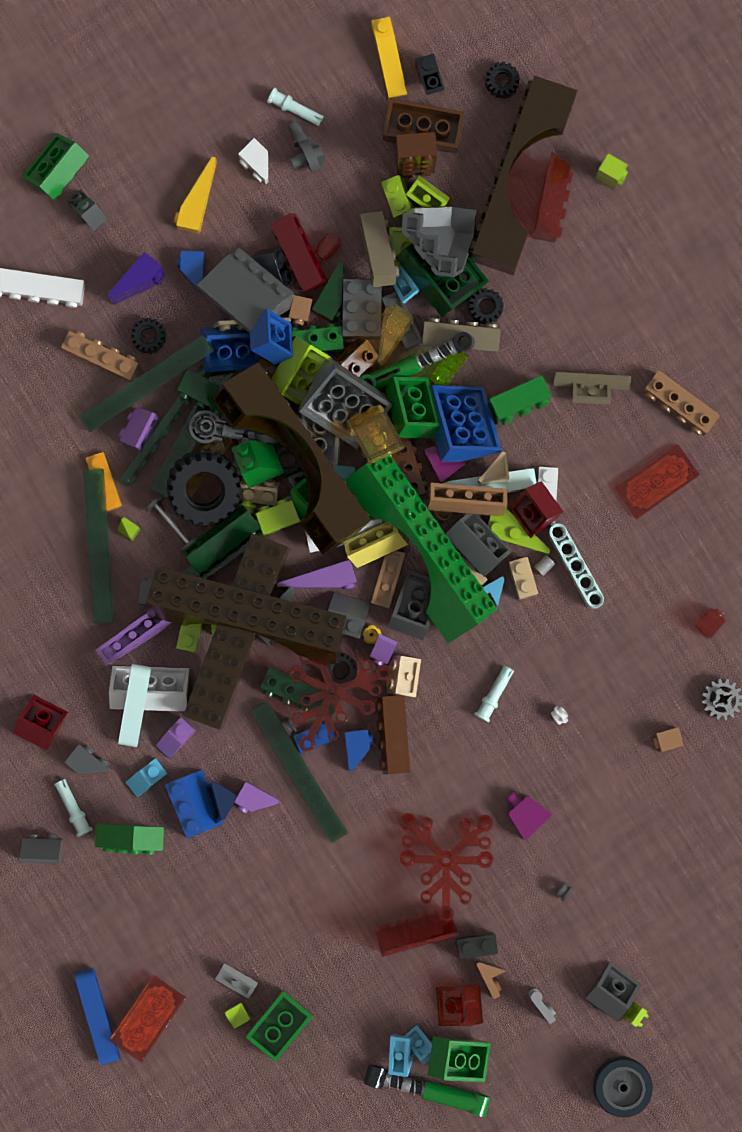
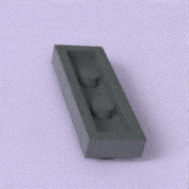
(412, 336)

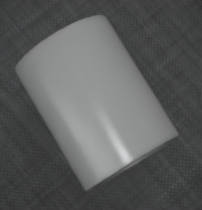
(544, 565)

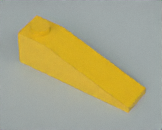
(388, 57)
(193, 208)

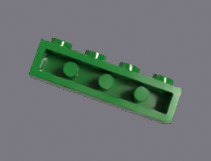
(325, 339)

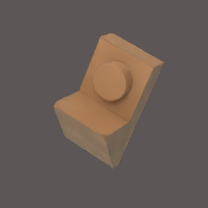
(488, 972)

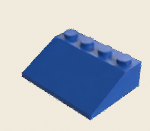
(465, 423)

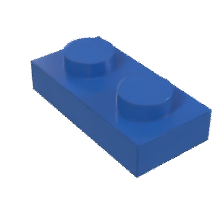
(320, 738)

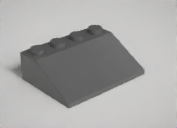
(245, 289)
(338, 396)

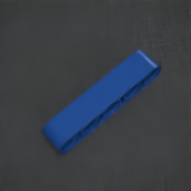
(96, 1016)

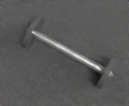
(155, 504)

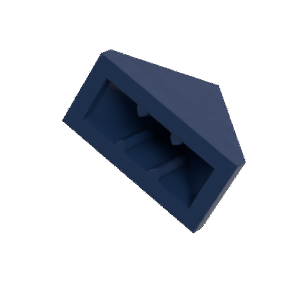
(220, 800)

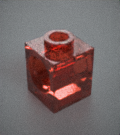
(710, 622)

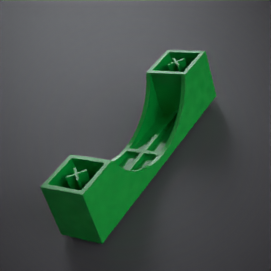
(456, 595)

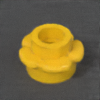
(366, 633)

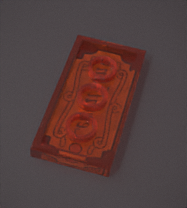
(657, 481)
(147, 1019)

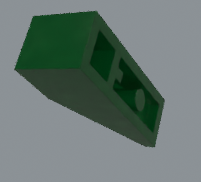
(330, 301)

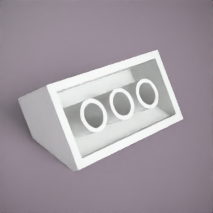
(166, 688)

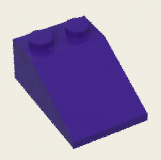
(139, 278)

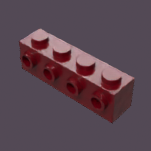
(299, 253)

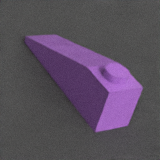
(331, 577)
(131, 638)

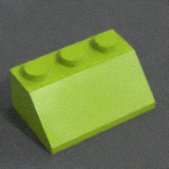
(299, 371)

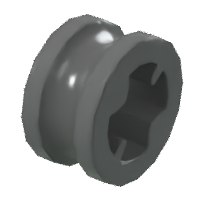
(288, 726)
(564, 891)

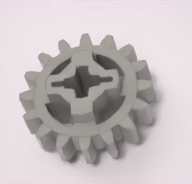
(718, 691)

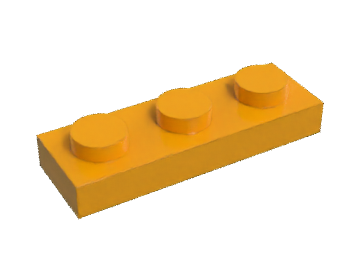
(99, 461)

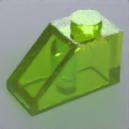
(448, 368)

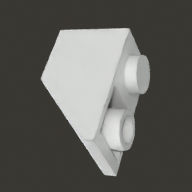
(256, 158)

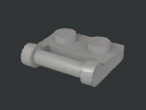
(546, 1010)

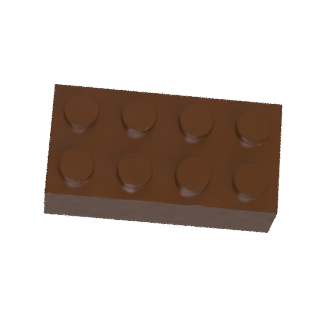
(414, 118)
(416, 154)

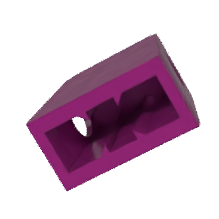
(442, 470)
(526, 814)

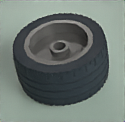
(633, 1097)

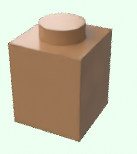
(300, 310)
(668, 739)

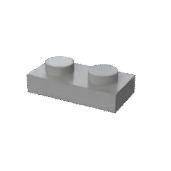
(236, 981)

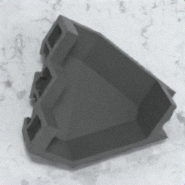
(441, 236)

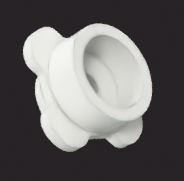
(559, 715)

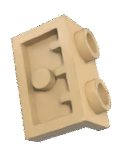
(263, 493)
(404, 676)

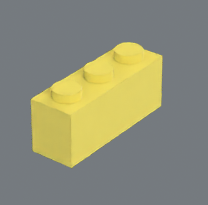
(374, 544)

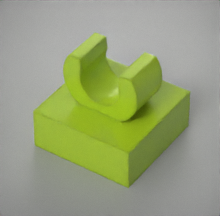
(635, 1014)

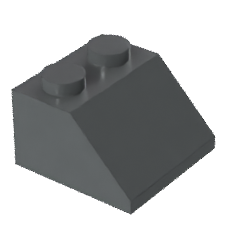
(355, 613)
(42, 850)
(613, 991)

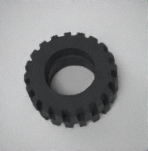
(205, 512)

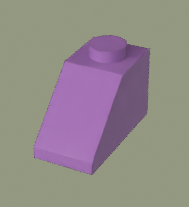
(383, 650)
(175, 737)
(253, 799)

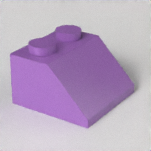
(138, 429)

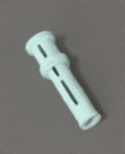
(286, 103)
(490, 702)
(77, 816)

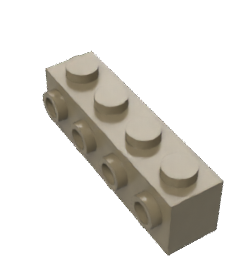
(378, 249)
(438, 333)

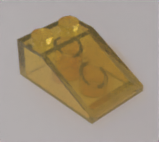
(394, 326)
(374, 434)

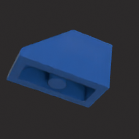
(192, 266)
(357, 746)

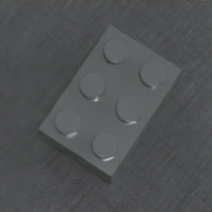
(361, 310)
(478, 543)

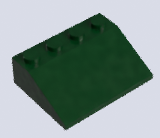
(441, 291)

